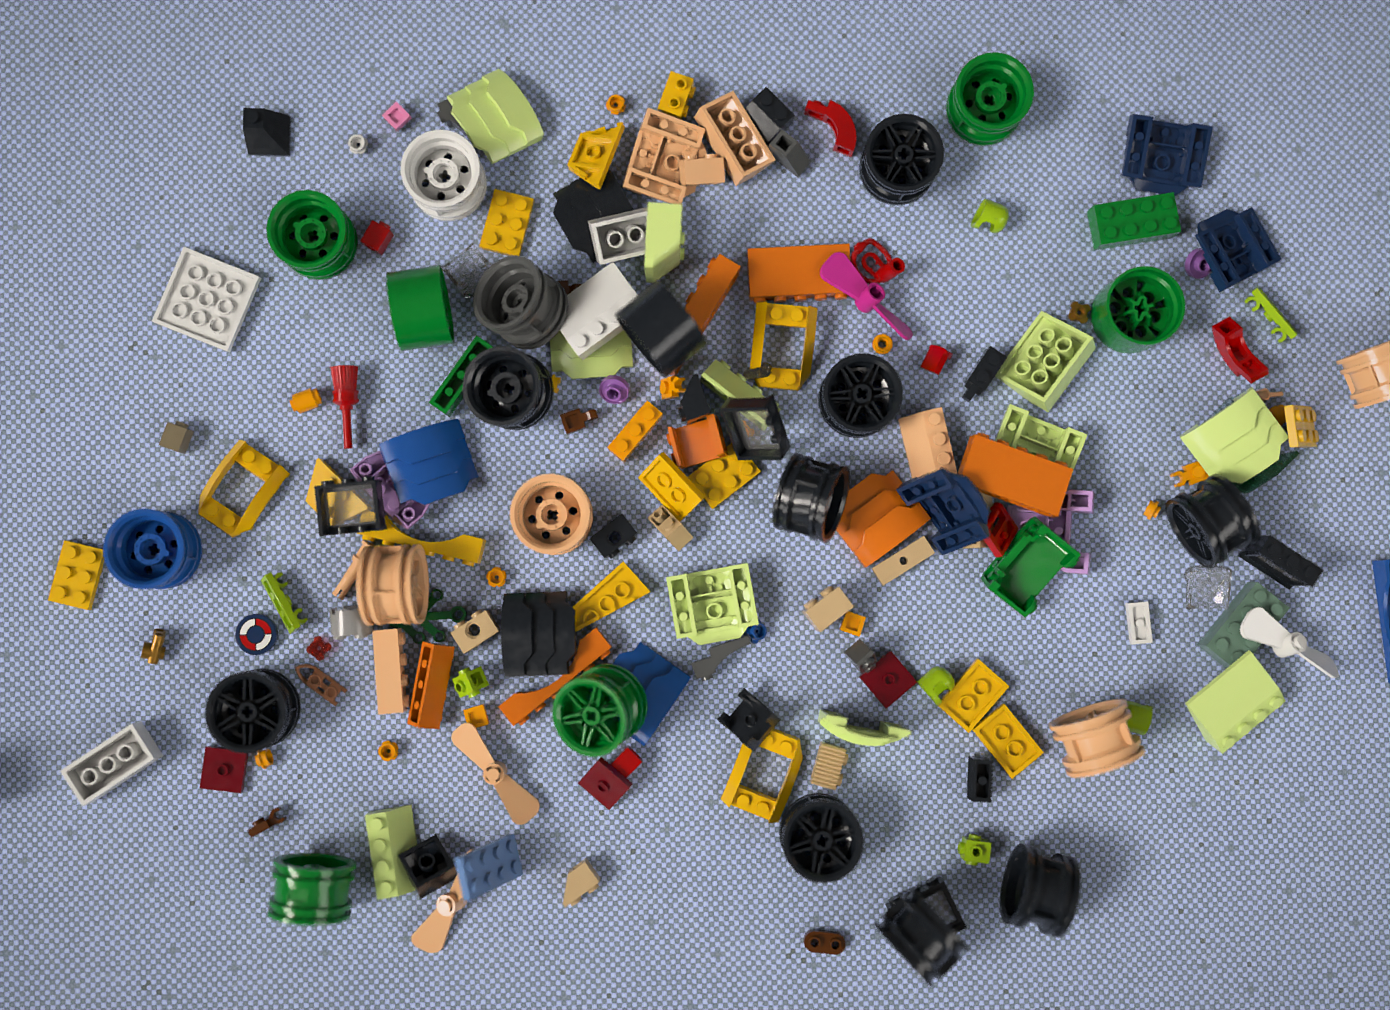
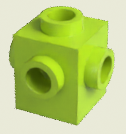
(470, 682)
(981, 850)

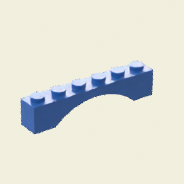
(1381, 572)

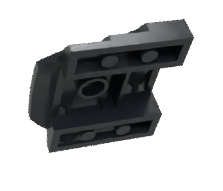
(583, 202)
(537, 634)

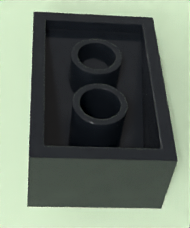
(769, 115)

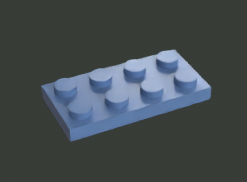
(488, 867)

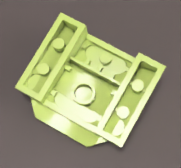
(496, 116)
(601, 363)
(1040, 436)
(1237, 439)
(712, 604)
(837, 725)

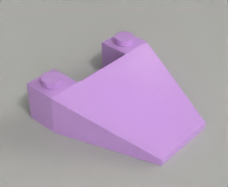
(1074, 502)

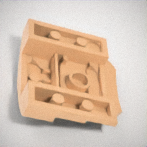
(656, 157)

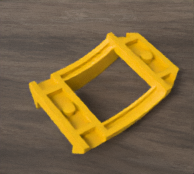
(785, 316)
(258, 465)
(755, 801)

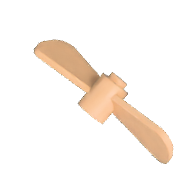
(517, 800)
(435, 929)

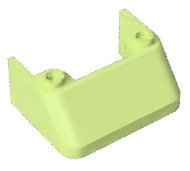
(663, 240)

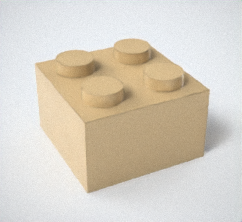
(827, 608)

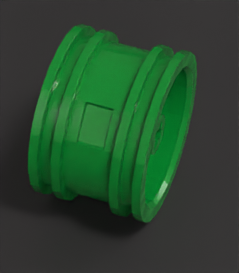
(311, 889)

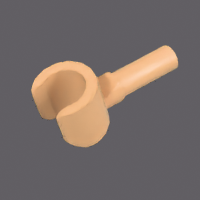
(1265, 395)

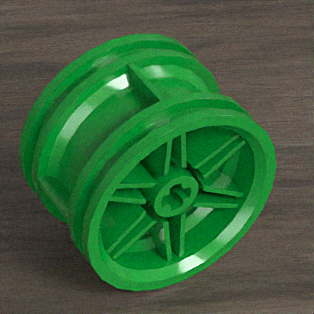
(1012, 79)
(286, 219)
(589, 719)

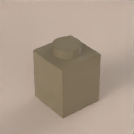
(176, 437)

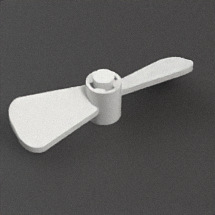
(1263, 628)

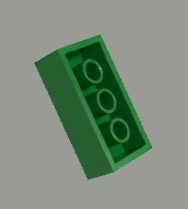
(1133, 221)

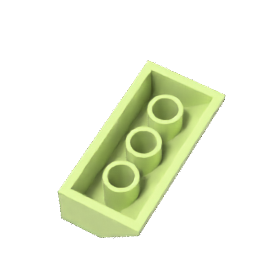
(727, 384)
(390, 834)

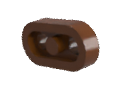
(825, 941)

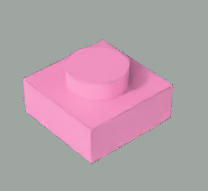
(396, 116)

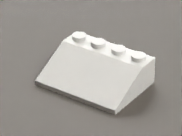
(592, 309)

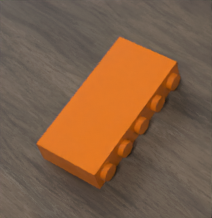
(791, 273)
(1015, 475)

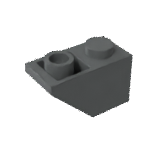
(789, 153)
(861, 656)

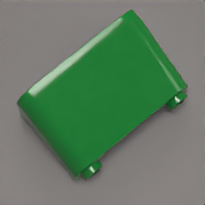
(1028, 565)

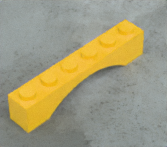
(463, 547)

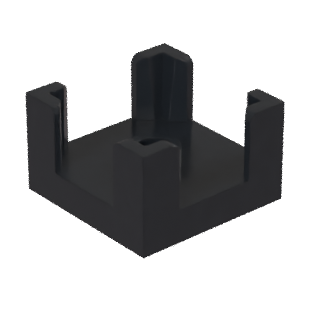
(750, 720)

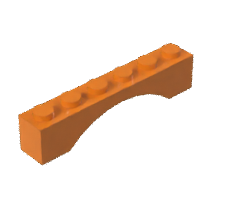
(522, 703)

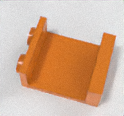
(697, 442)

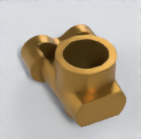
(154, 650)

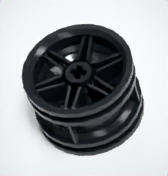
(886, 133)
(487, 367)
(872, 369)
(811, 497)
(1213, 520)
(226, 695)
(843, 858)
(1040, 890)
(921, 937)

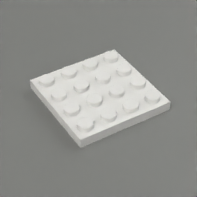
(206, 299)

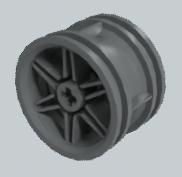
(520, 302)

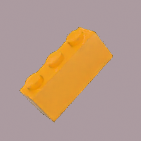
(635, 431)

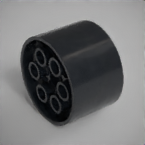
(661, 328)

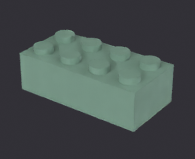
(1224, 637)

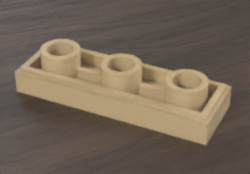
(913, 554)

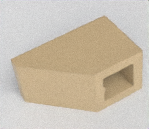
(670, 527)
(580, 879)

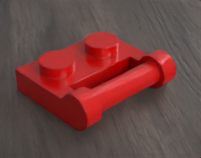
(1003, 531)

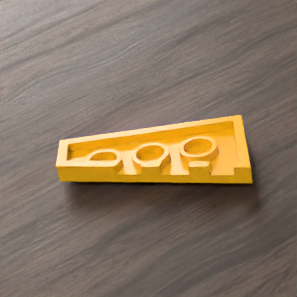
(609, 595)

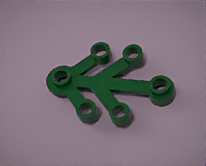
(433, 616)

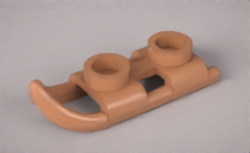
(316, 680)

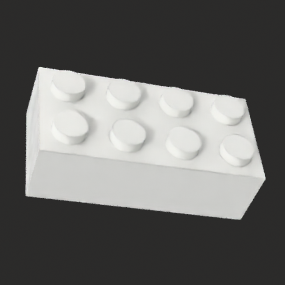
(619, 235)
(111, 763)

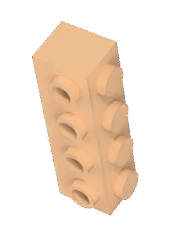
(390, 671)

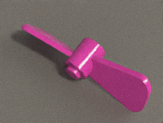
(843, 275)

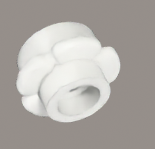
(352, 143)

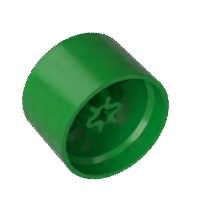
(1157, 287)
(420, 308)

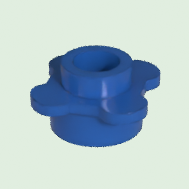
(760, 634)

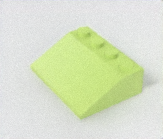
(1046, 360)
(1234, 702)

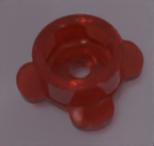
(319, 654)

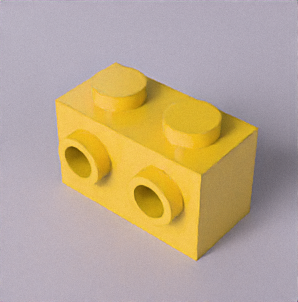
(676, 95)

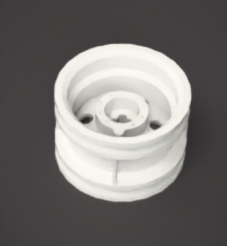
(433, 147)

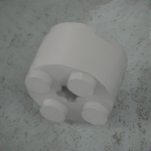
(348, 623)

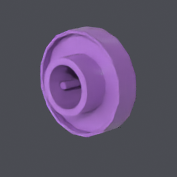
(1196, 265)
(614, 389)

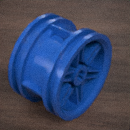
(123, 540)

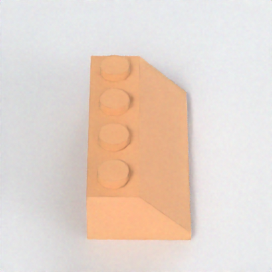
(734, 137)
(927, 442)

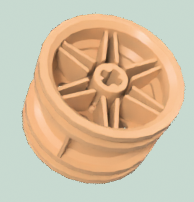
(1368, 375)
(524, 506)
(392, 584)
(1097, 738)

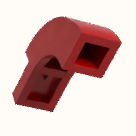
(838, 120)
(1234, 351)

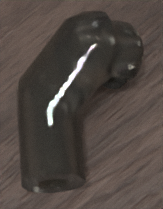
(760, 372)

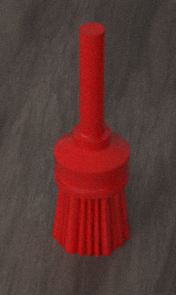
(345, 396)

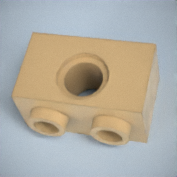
(487, 626)

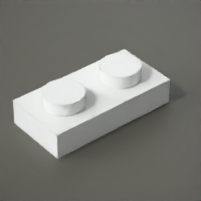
(1138, 623)

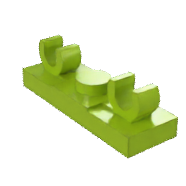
(1272, 314)
(282, 602)

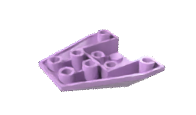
(403, 514)

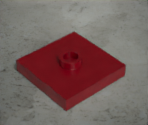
(888, 679)
(223, 770)
(605, 783)

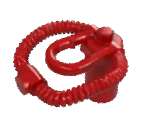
(886, 271)

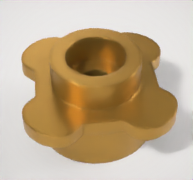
(1074, 316)

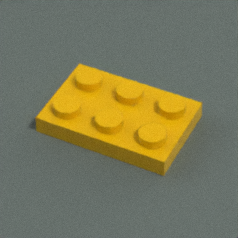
(506, 223)
(1301, 426)
(723, 477)
(671, 486)
(77, 575)
(973, 695)
(1007, 741)

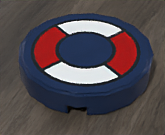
(256, 634)

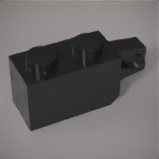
(983, 373)

